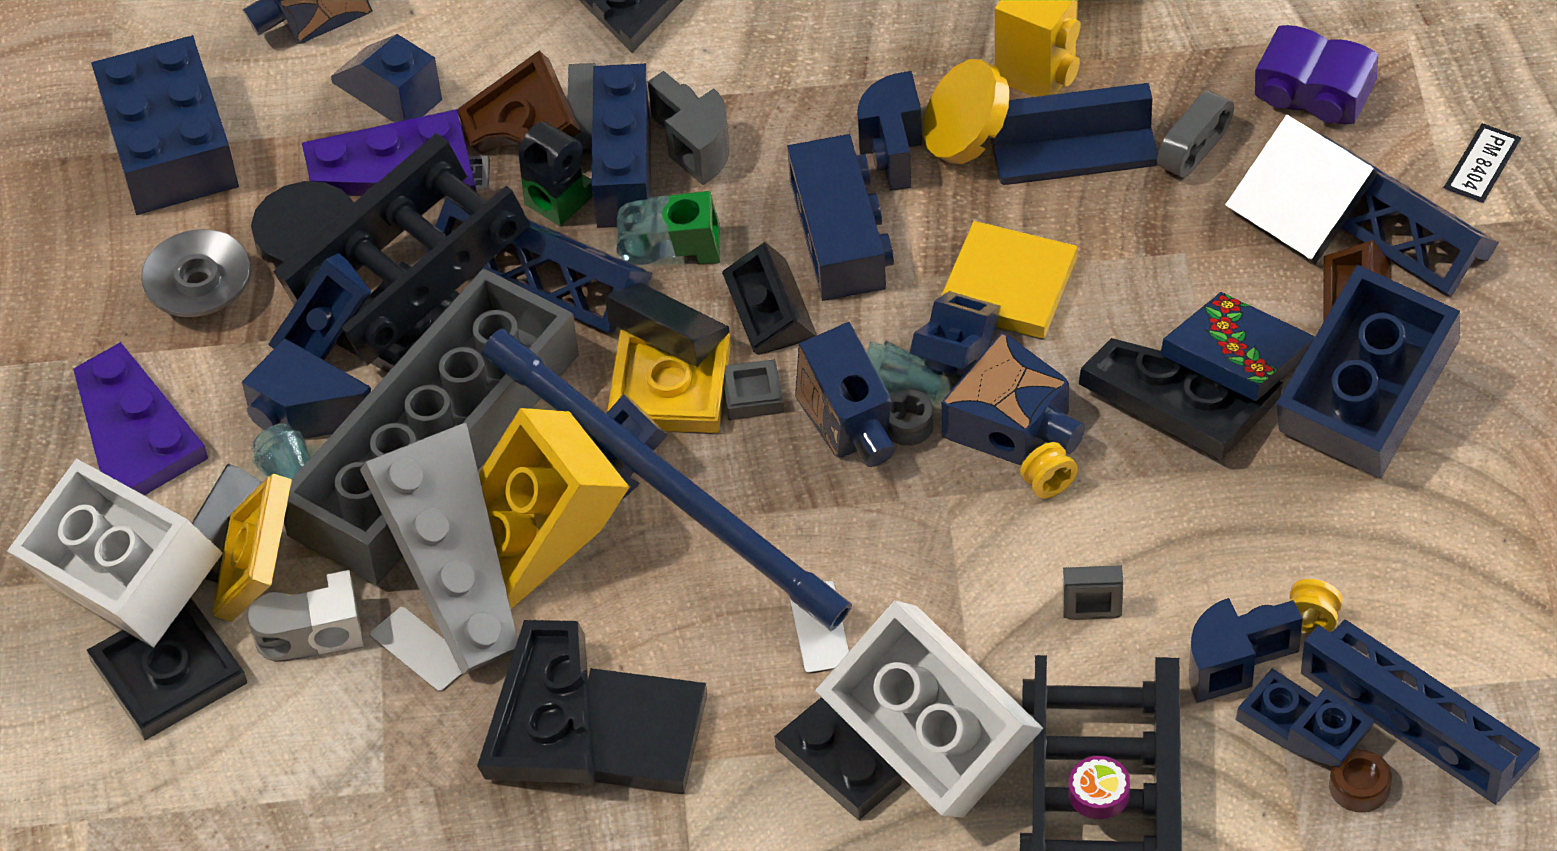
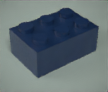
(165, 125)
(1368, 371)

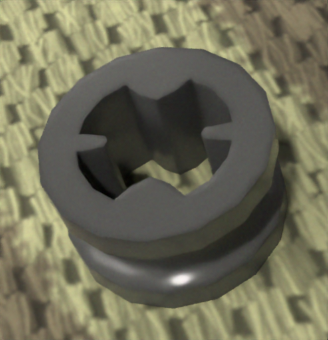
(919, 426)

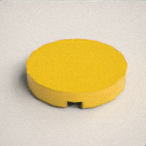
(965, 110)

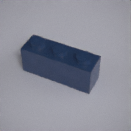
(620, 139)
(839, 217)

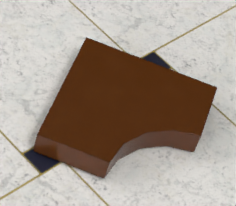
(515, 104)

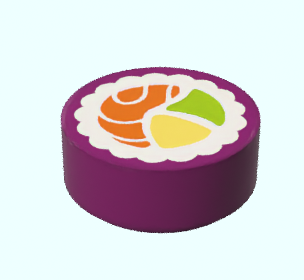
(1099, 787)

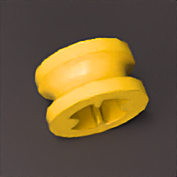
(1049, 470)
(1317, 603)

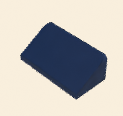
(324, 307)

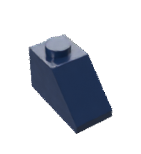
(392, 79)
(301, 392)

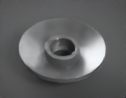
(196, 273)

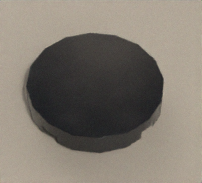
(294, 217)

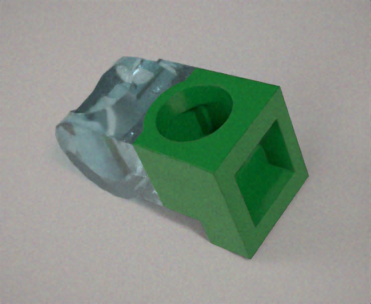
(669, 228)

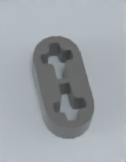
(581, 100)
(1195, 133)

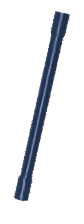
(802, 586)

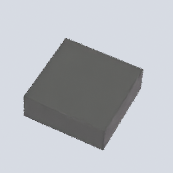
(752, 389)
(1092, 591)

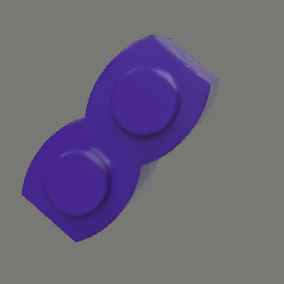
(1316, 74)

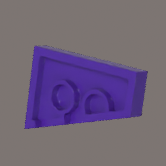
(366, 156)
(133, 424)

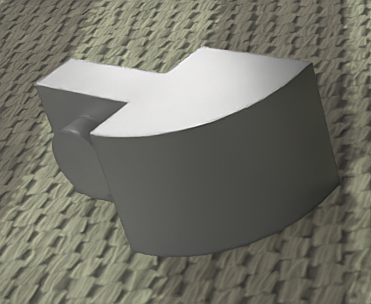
(693, 126)

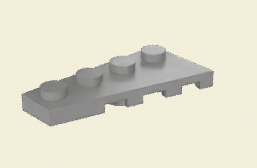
(445, 535)

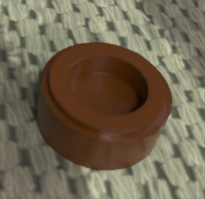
(1361, 781)

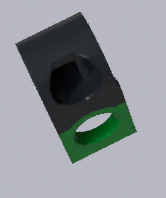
(551, 168)

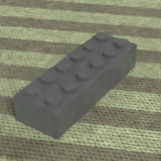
(427, 391)

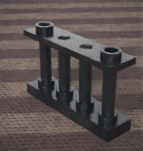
(381, 216)
(1155, 750)

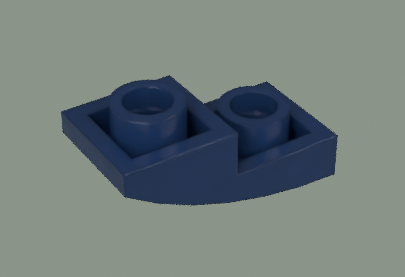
(1309, 725)

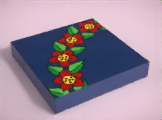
(1237, 346)

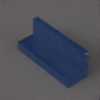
(1076, 134)

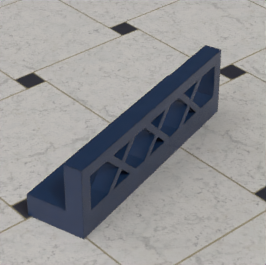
(1420, 213)
(571, 256)
(1411, 716)

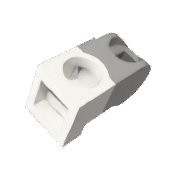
(307, 621)

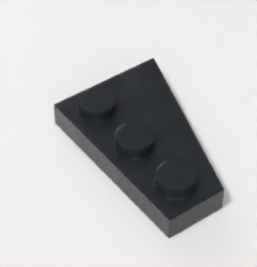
(1174, 396)
(543, 709)

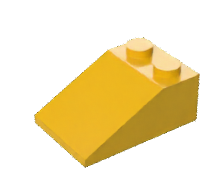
(1037, 44)
(545, 496)

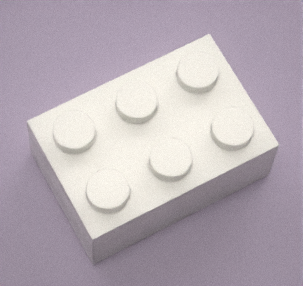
(115, 552)
(928, 709)

